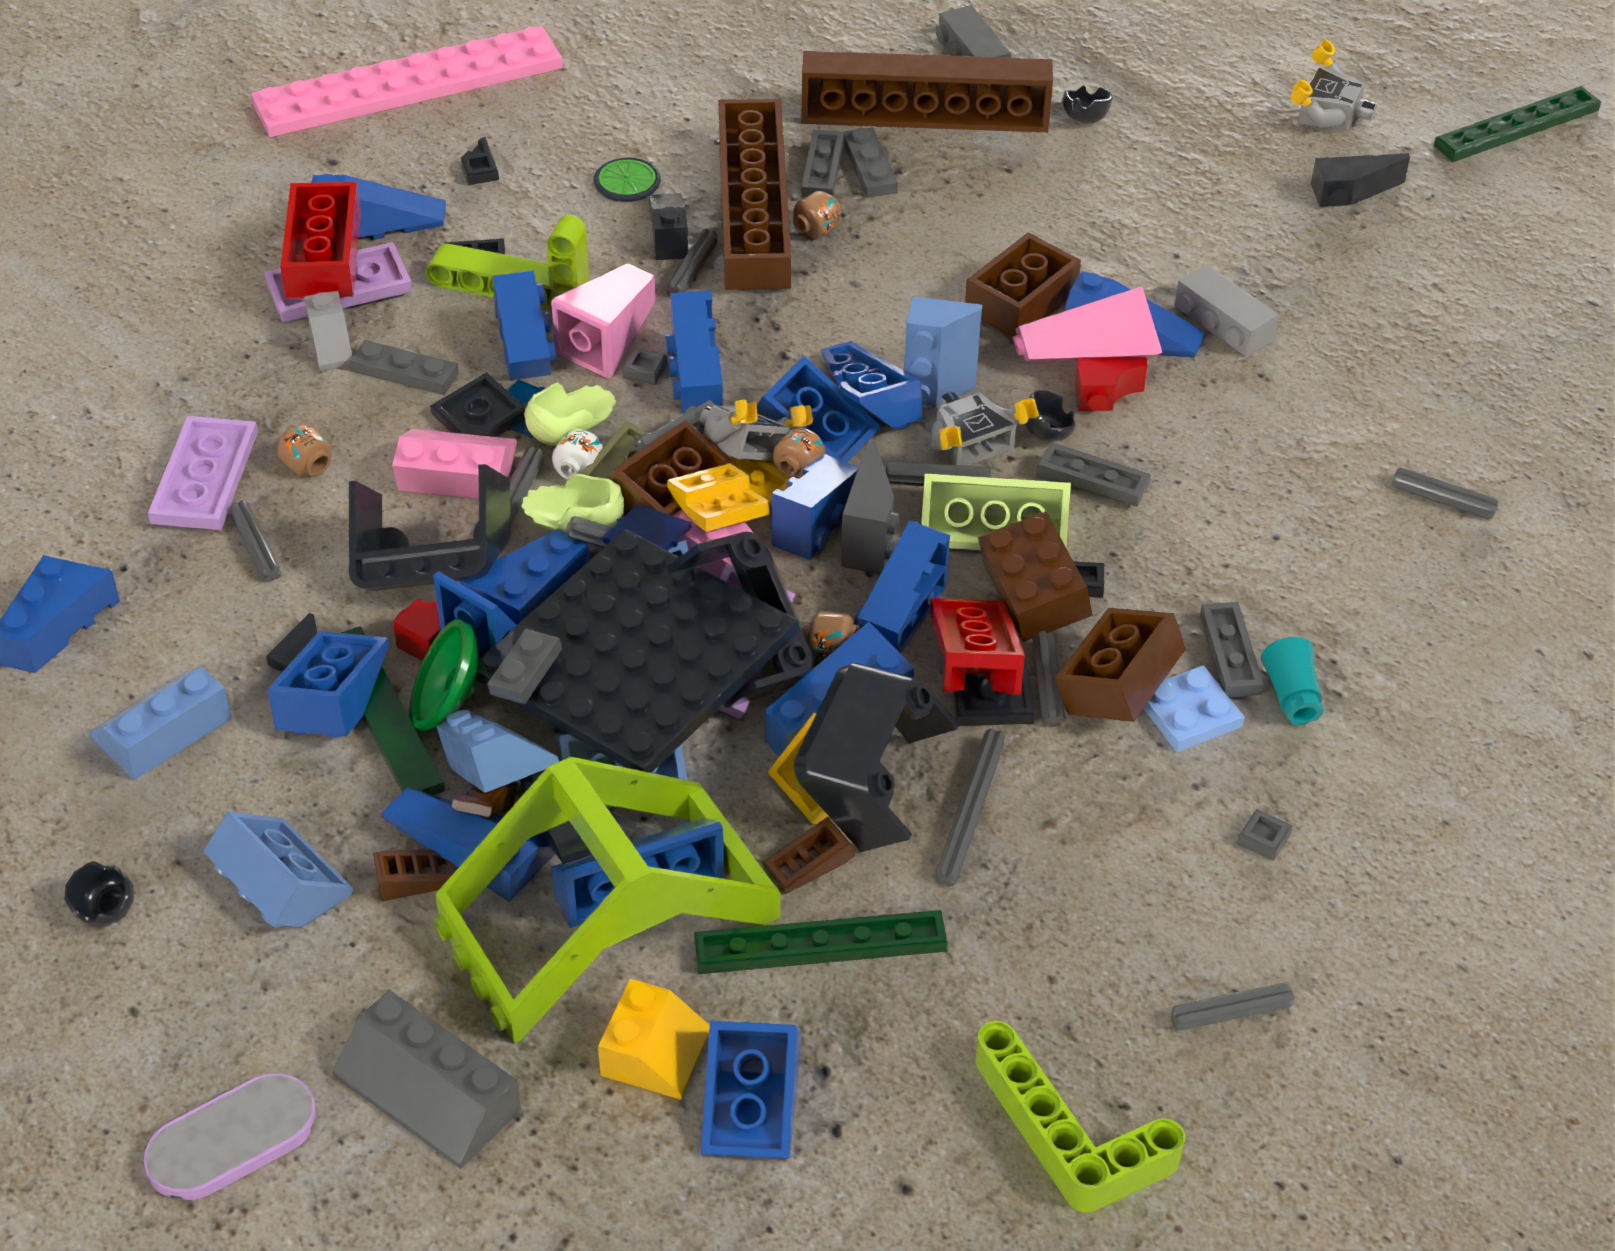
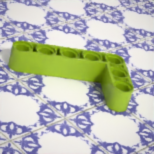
(473, 269)
(1061, 1129)

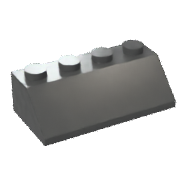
(427, 1079)

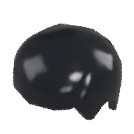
(1087, 106)
(1053, 422)
(99, 894)

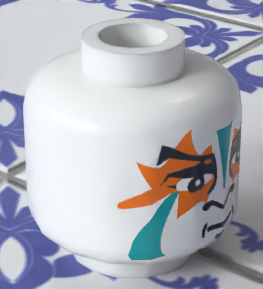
(575, 452)

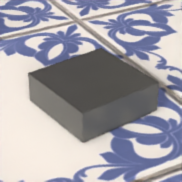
(645, 366)
(1264, 834)

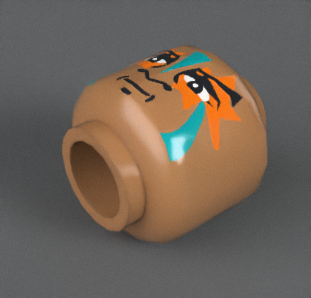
(816, 214)
(304, 451)
(796, 451)
(828, 632)

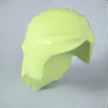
(555, 413)
(580, 496)

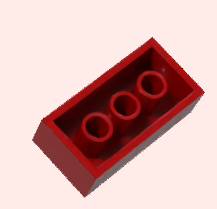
(321, 239)

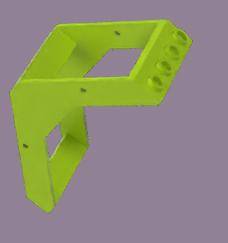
(642, 894)

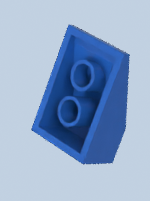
(836, 418)
(458, 602)
(327, 684)
(750, 1089)

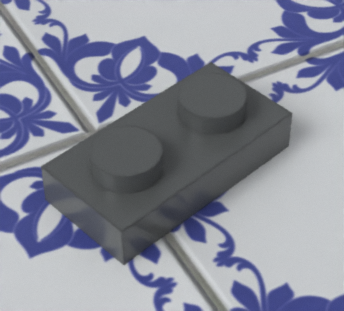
(524, 666)

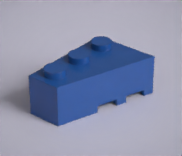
(523, 325)
(694, 350)
(811, 506)
(531, 573)
(907, 584)
(50, 609)

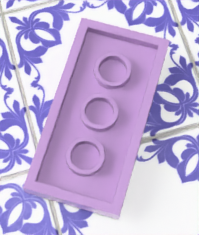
(377, 276)
(203, 473)

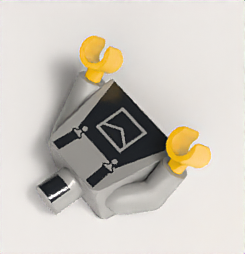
(1332, 96)
(976, 427)
(747, 434)

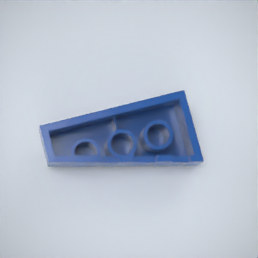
(799, 703)

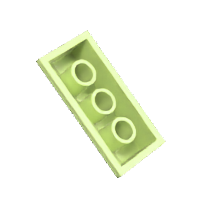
(979, 505)

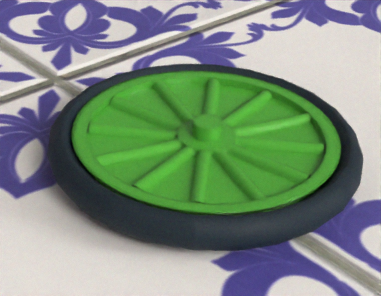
(627, 179)

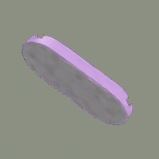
(230, 1136)

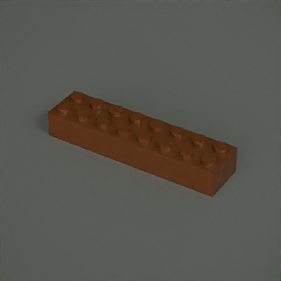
(926, 91)
(754, 195)

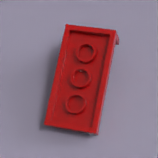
(978, 639)

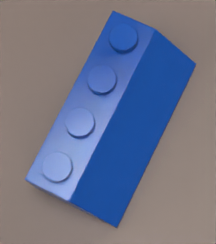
(686, 848)

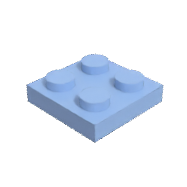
(1192, 709)

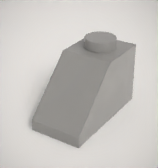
(328, 330)

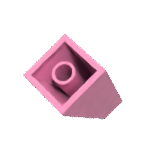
(602, 318)
(1103, 328)

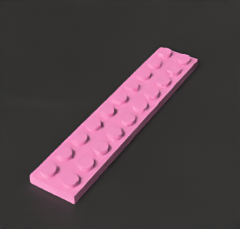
(405, 80)

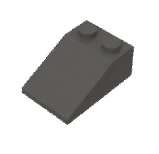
(869, 517)

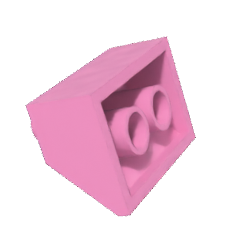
(448, 461)

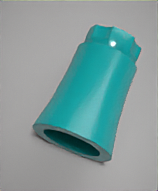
(1294, 678)

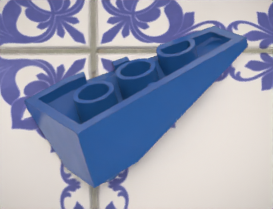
(391, 208)
(1174, 334)
(875, 384)
(458, 834)

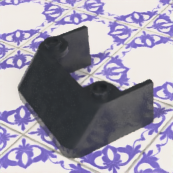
(385, 561)
(762, 580)
(845, 745)

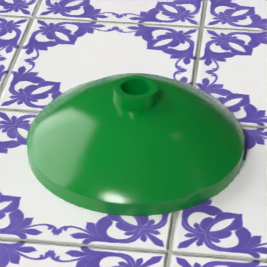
(444, 676)

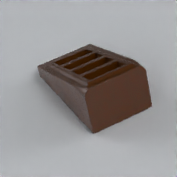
(486, 804)
(812, 839)
(406, 884)

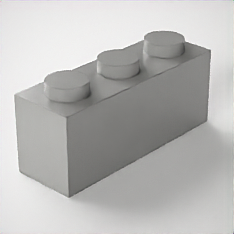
(1226, 310)

